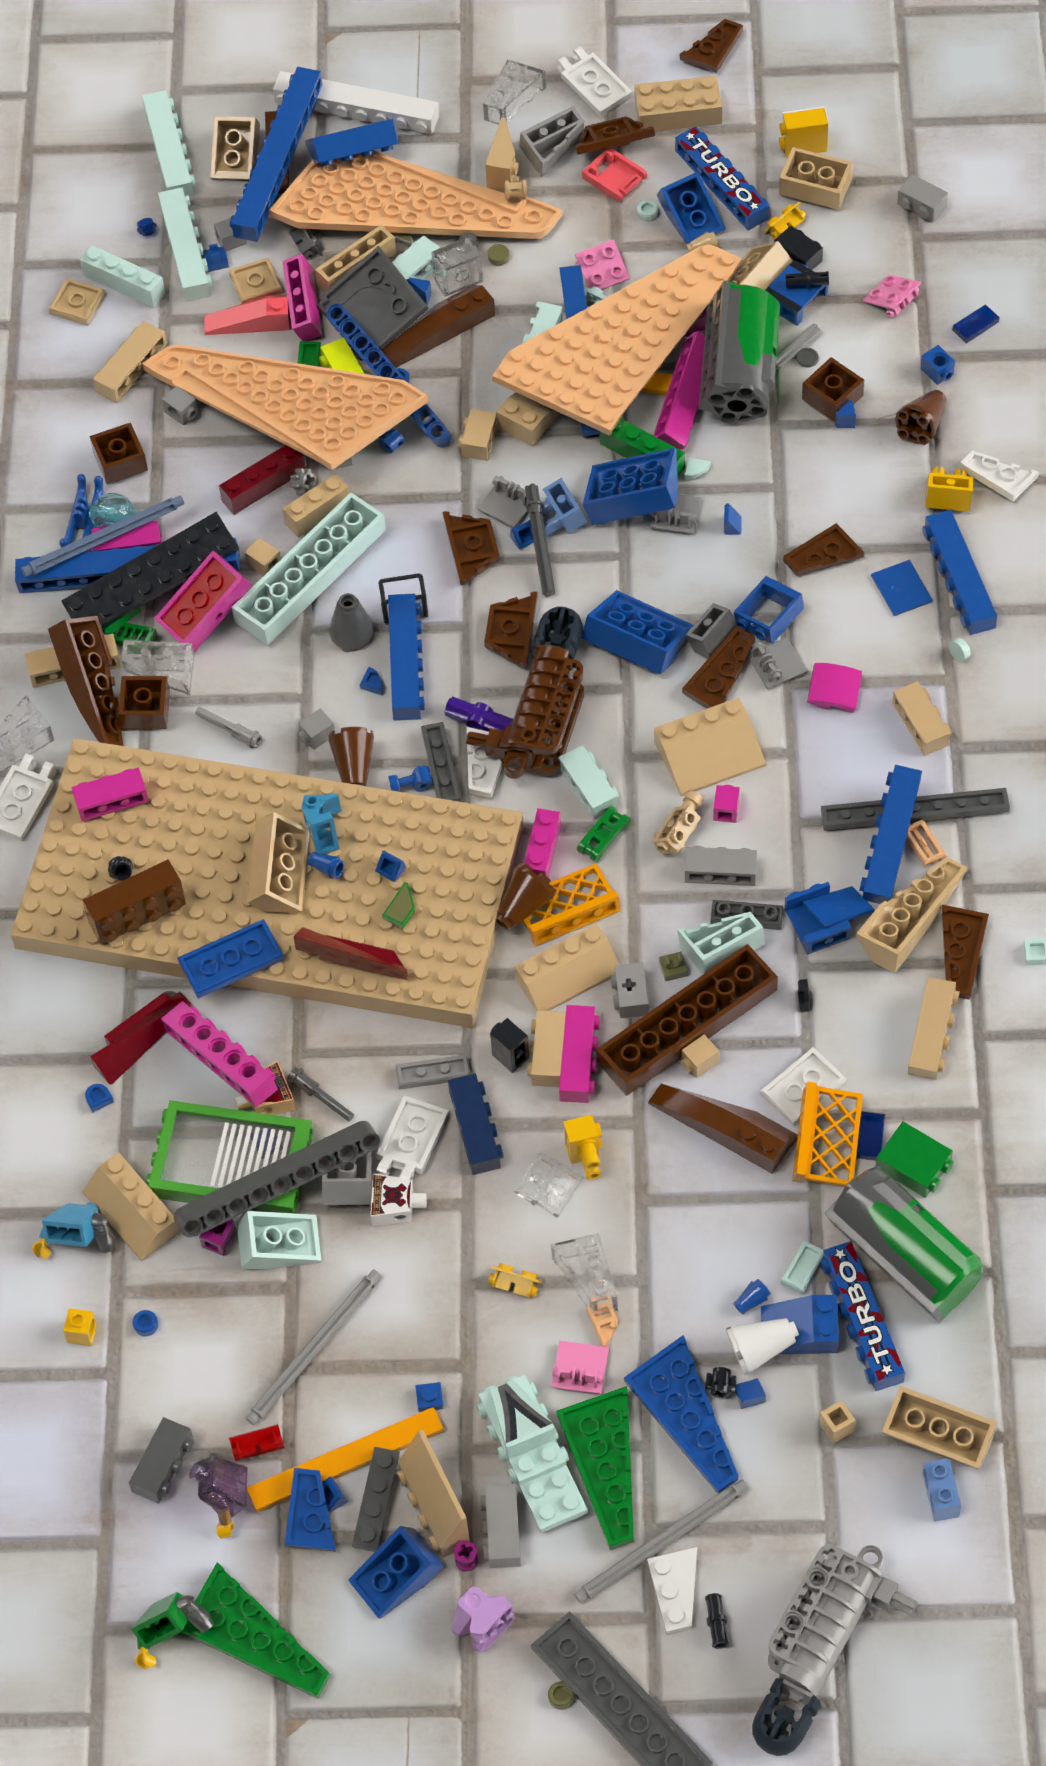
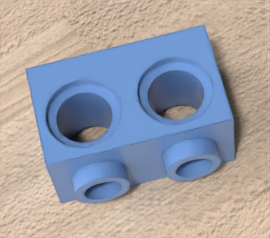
(941, 1489)

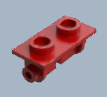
(256, 1442)

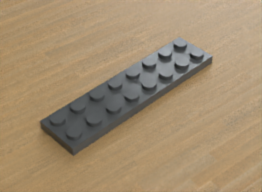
(615, 1697)

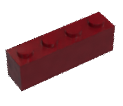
(260, 478)

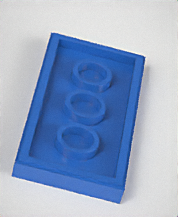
(230, 958)

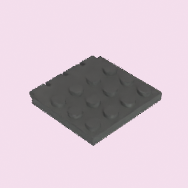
(376, 299)

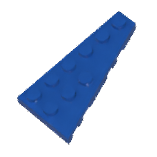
(679, 1403)

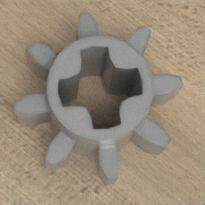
(303, 481)

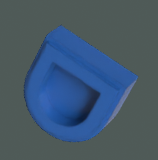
(97, 1097)

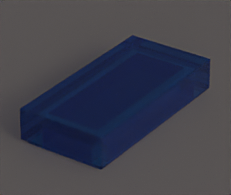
(975, 323)
(870, 1135)

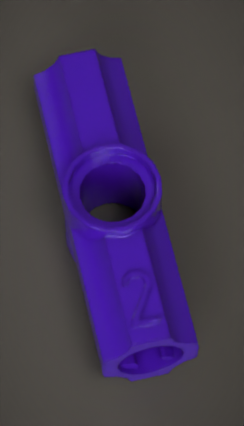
(476, 715)

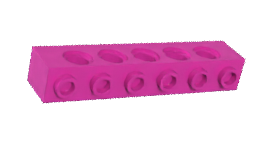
(220, 1054)

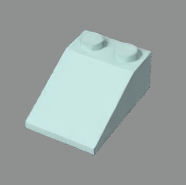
(277, 1240)

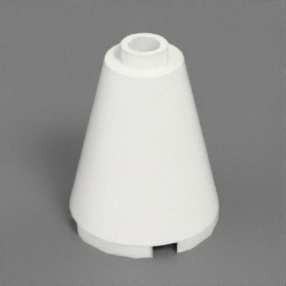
(760, 1341)

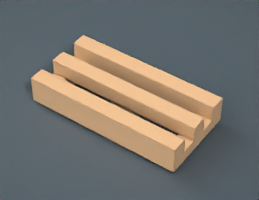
(916, 848)

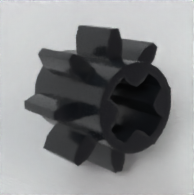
(720, 1382)

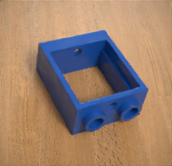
(778, 593)

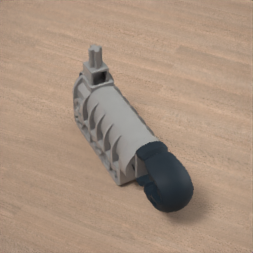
(819, 1639)

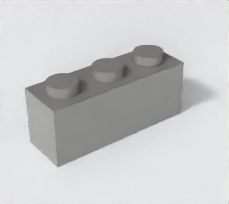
(720, 866)
(501, 1526)

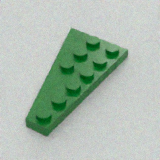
(601, 1449)
(253, 1636)

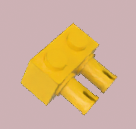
(949, 491)
(583, 1144)

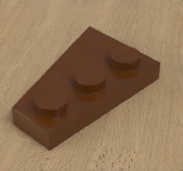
(715, 47)
(823, 551)

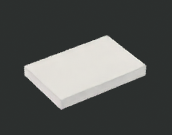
(786, 1089)

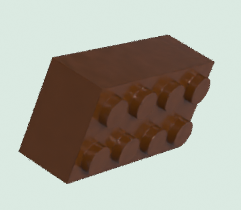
(134, 902)

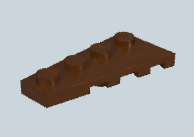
(720, 671)
(962, 946)

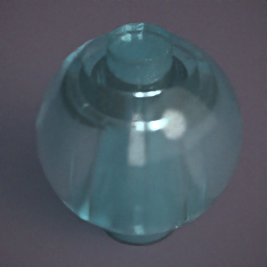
(110, 509)

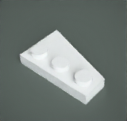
(1002, 478)
(482, 769)
(674, 1588)

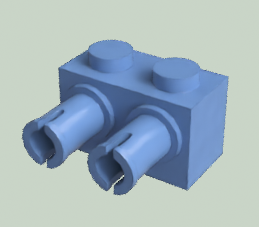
(564, 506)

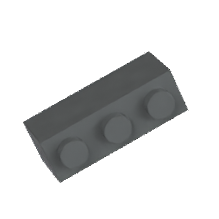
(161, 1460)

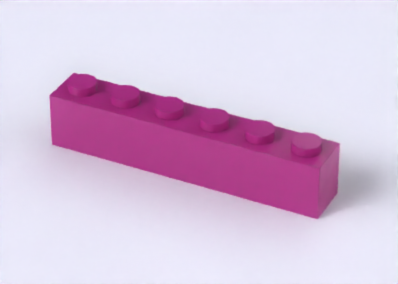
(682, 395)

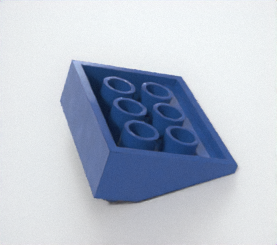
(632, 487)
(636, 631)

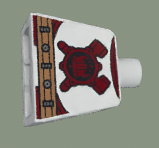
(393, 1200)

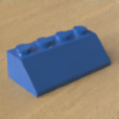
(352, 141)

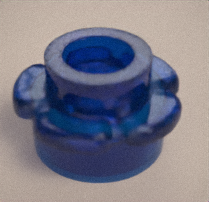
(146, 226)

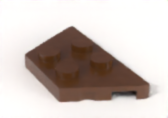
(612, 133)
(471, 545)
(511, 628)

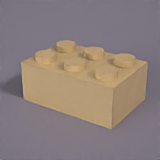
(815, 178)

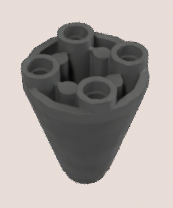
(350, 624)

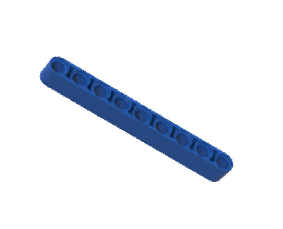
(574, 303)
(383, 367)

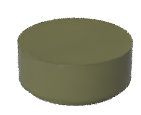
(498, 254)
(560, 1695)

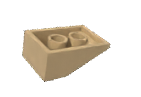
(234, 147)
(501, 159)
(525, 418)

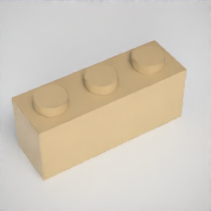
(314, 505)
(921, 718)
(546, 1048)

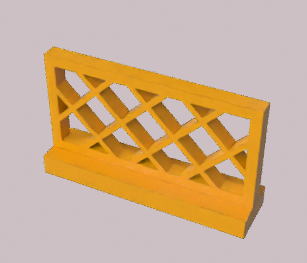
(574, 916)
(807, 1129)

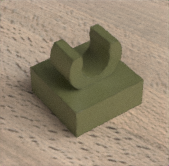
(673, 966)

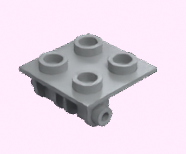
(505, 502)
(678, 519)
(776, 662)

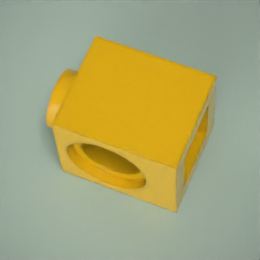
(80, 1327)

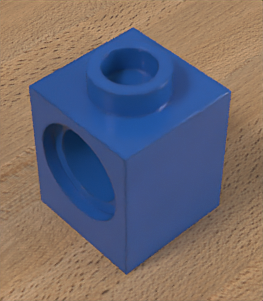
(937, 365)

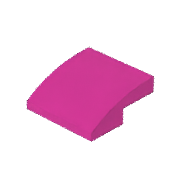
(834, 686)

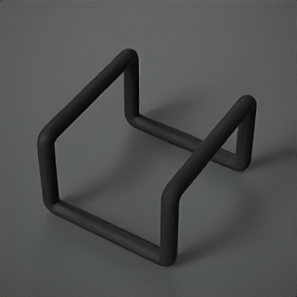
(422, 596)

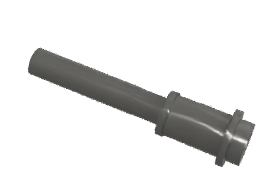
(311, 1087)

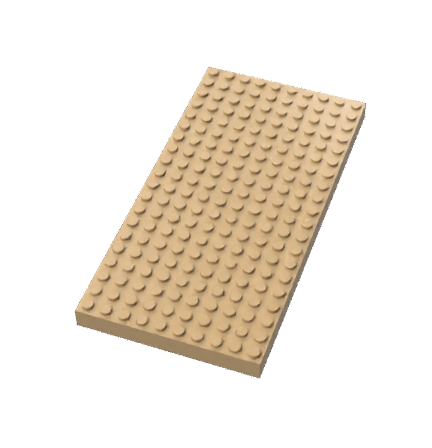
(205, 825)

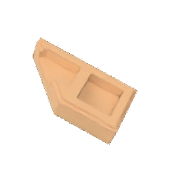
(604, 1326)

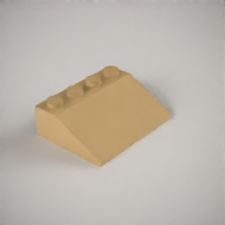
(709, 746)
(432, 1496)

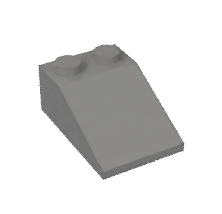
(349, 1183)

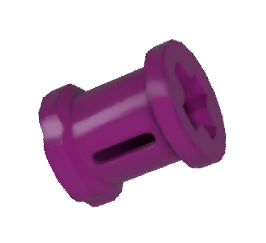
(470, 1549)

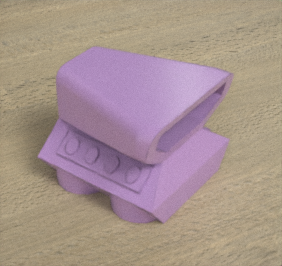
(482, 1617)

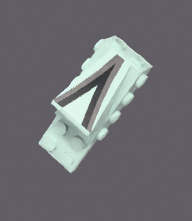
(531, 1451)

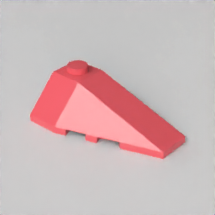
(257, 315)

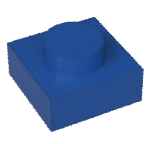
(429, 1396)

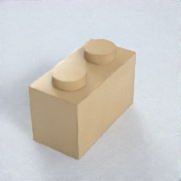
(478, 434)

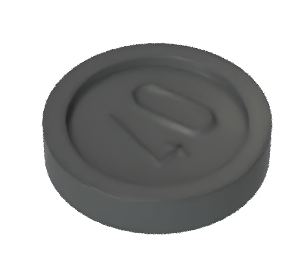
(807, 357)

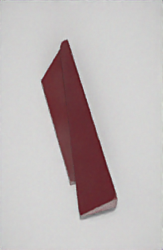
(350, 953)
(134, 1037)

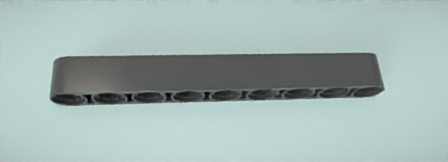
(276, 1179)

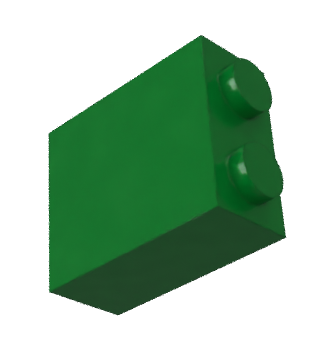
(915, 1159)

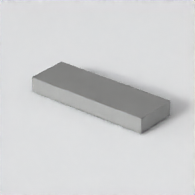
(431, 1071)

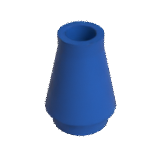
(328, 865)
(752, 1296)

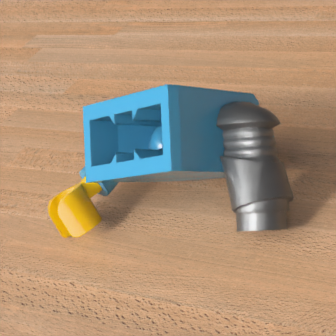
(74, 1226)

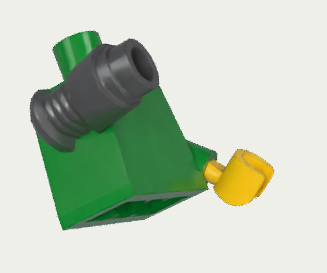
(165, 1620)

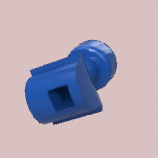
(391, 440)
(420, 780)

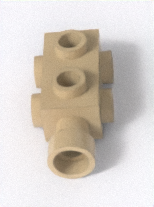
(677, 831)

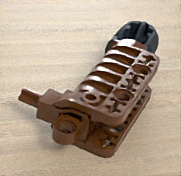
(544, 702)

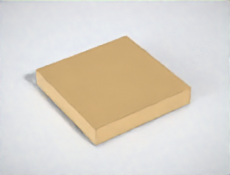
(255, 280)
(77, 301)

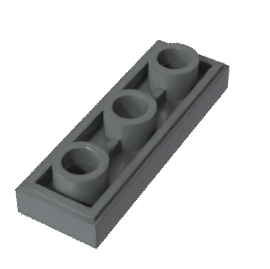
(768, 915)

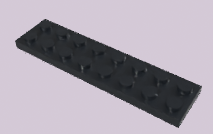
(151, 572)

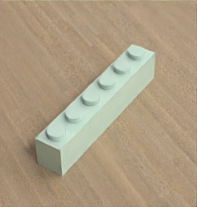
(167, 143)
(184, 244)

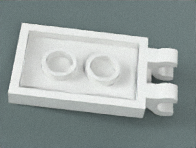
(593, 81)
(23, 796)
(411, 1137)

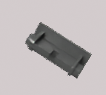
(309, 245)

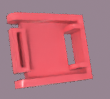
(617, 178)

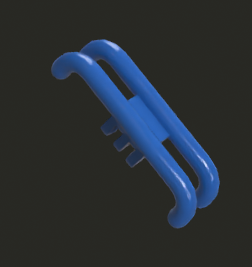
(80, 511)

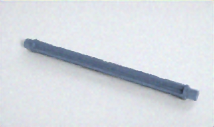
(102, 536)

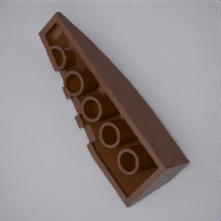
(441, 324)
(86, 669)
(729, 1125)

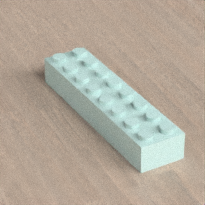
(309, 568)

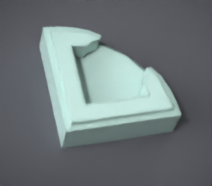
(695, 468)

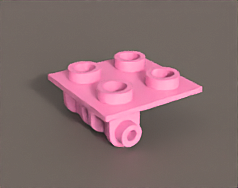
(602, 265)
(893, 294)
(580, 1367)

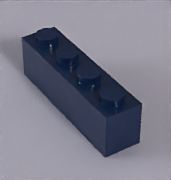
(474, 1123)

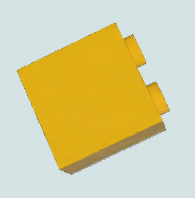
(804, 130)

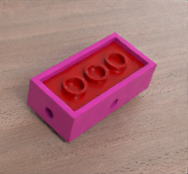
(203, 601)

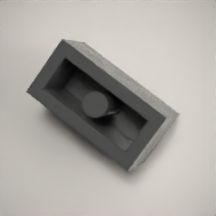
(711, 630)

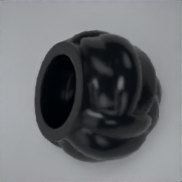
(120, 868)

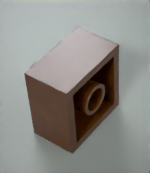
(832, 387)
(118, 453)
(144, 702)

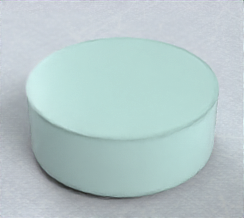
(647, 211)
(959, 649)

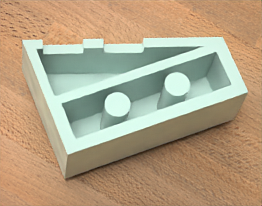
(546, 317)
(716, 942)

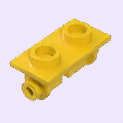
(791, 215)
(505, 1277)

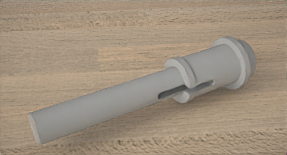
(244, 734)

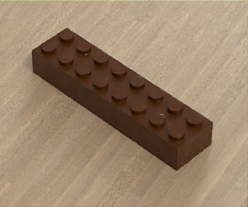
(695, 1010)

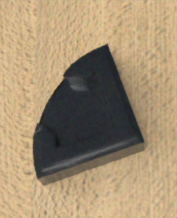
(803, 995)

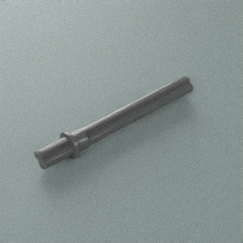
(534, 507)

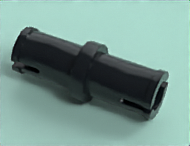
(807, 279)
(716, 1620)

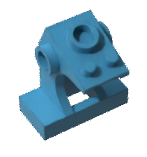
(318, 816)

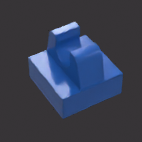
(216, 258)

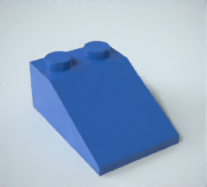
(690, 208)
(815, 1321)
(395, 1571)

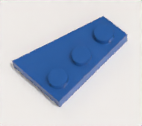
(308, 1514)

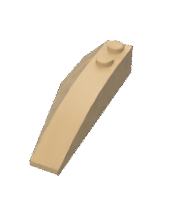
(904, 920)

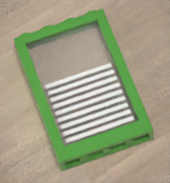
(215, 1146)

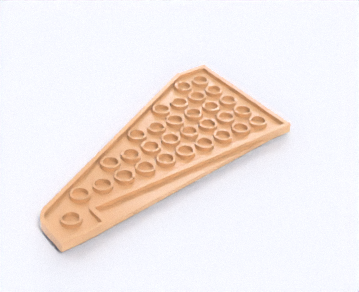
(406, 200)
(612, 349)
(301, 405)

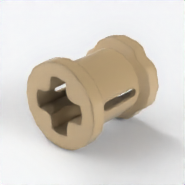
(522, 192)

